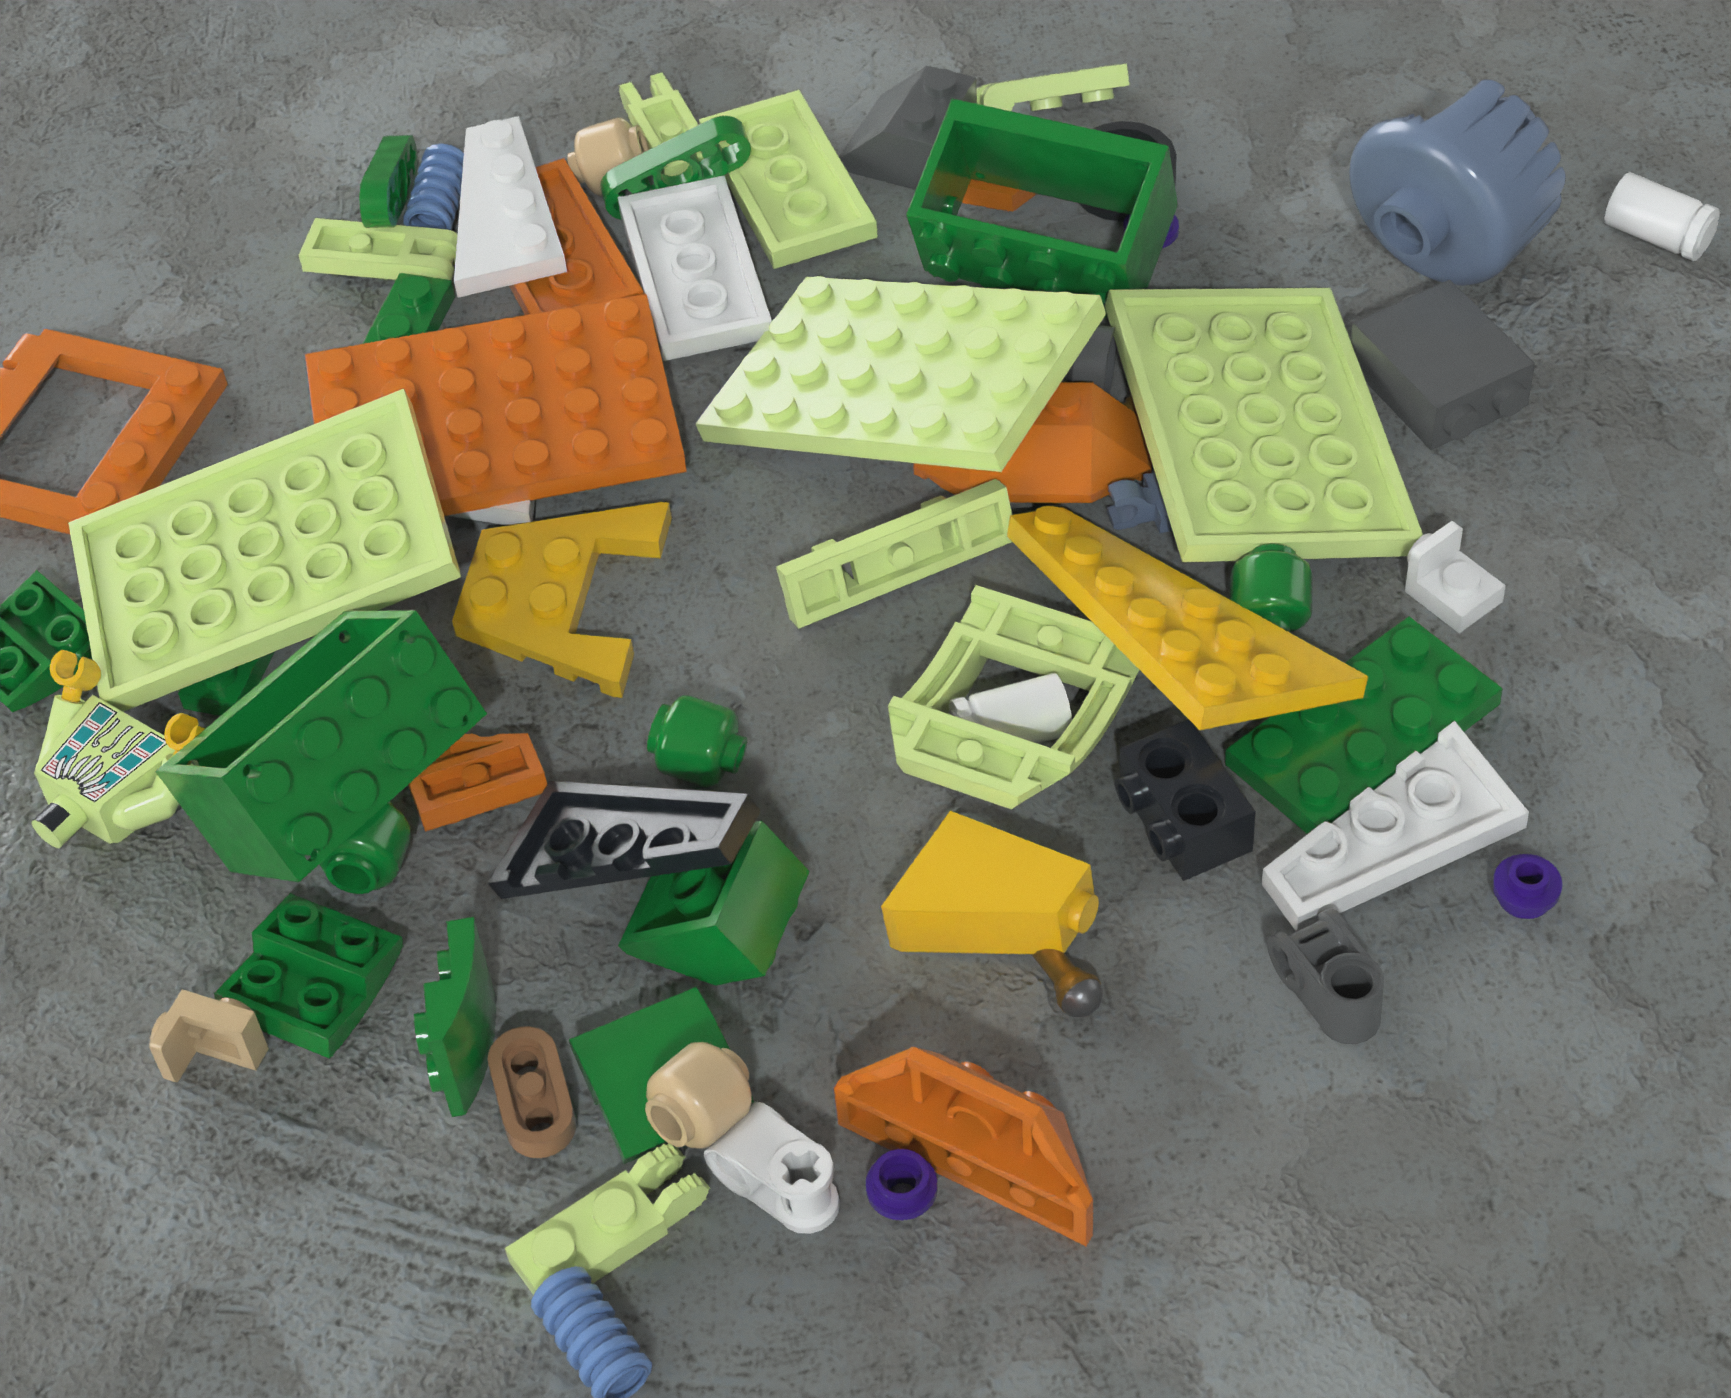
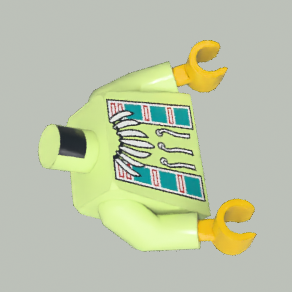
(102, 762)

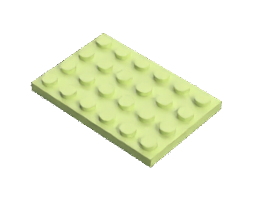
(903, 371)
(1260, 423)
(260, 551)

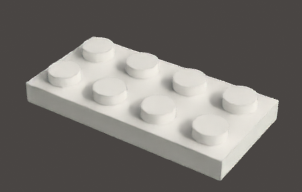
(694, 267)

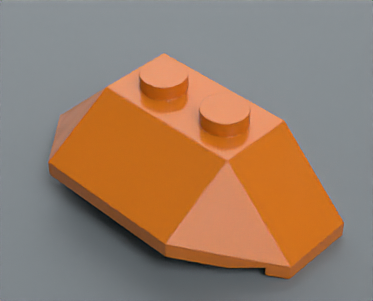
(1068, 454)
(973, 1133)

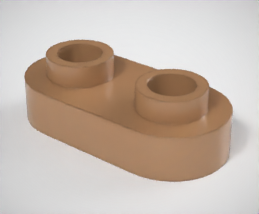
(533, 1096)

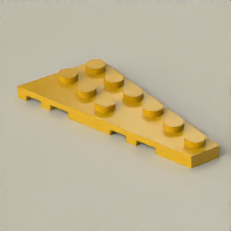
(1186, 638)

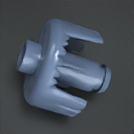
(1460, 188)

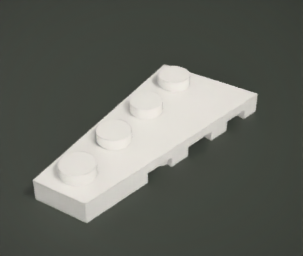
(503, 213)
(1411, 824)

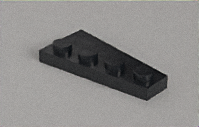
(620, 834)

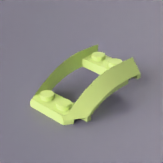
(988, 761)

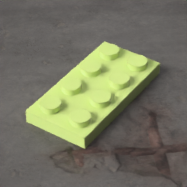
(795, 183)

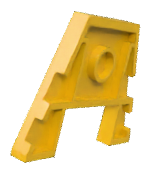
(533, 585)

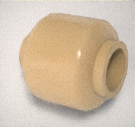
(603, 148)
(698, 1095)

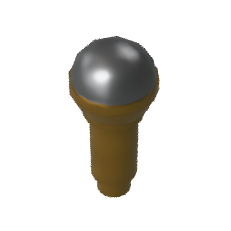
(1076, 990)

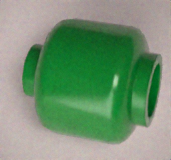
(1274, 586)
(696, 741)
(371, 855)

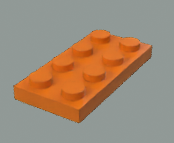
(591, 257)

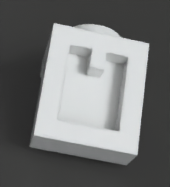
(1449, 580)

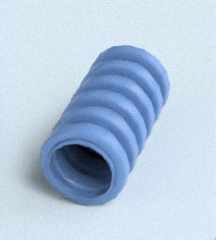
(436, 188)
(590, 1334)

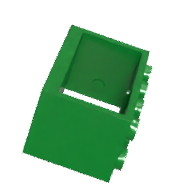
(1048, 161)
(322, 743)

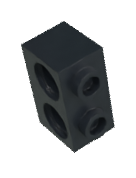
(1181, 784)

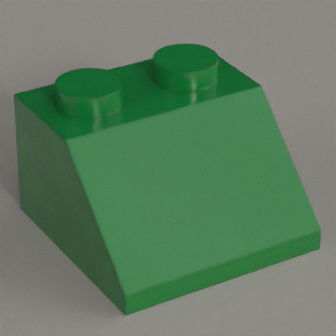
(719, 919)

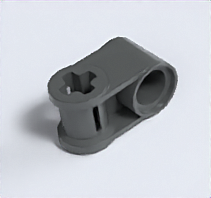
(1324, 969)

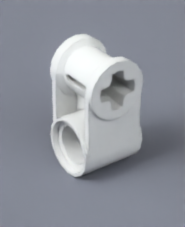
(777, 1170)

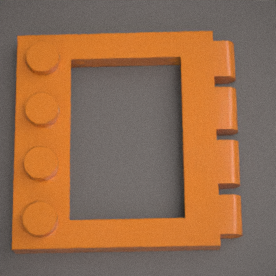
(144, 449)

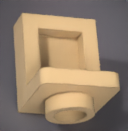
(206, 1026)

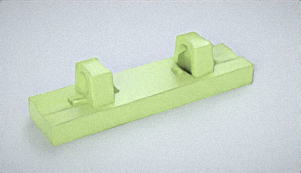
(895, 553)

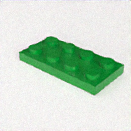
(1329, 754)

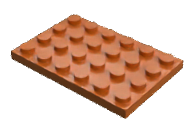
(521, 401)

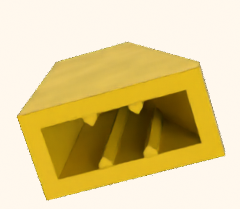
(988, 894)

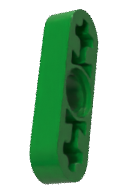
(704, 138)
(388, 181)

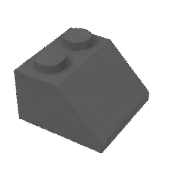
(904, 125)

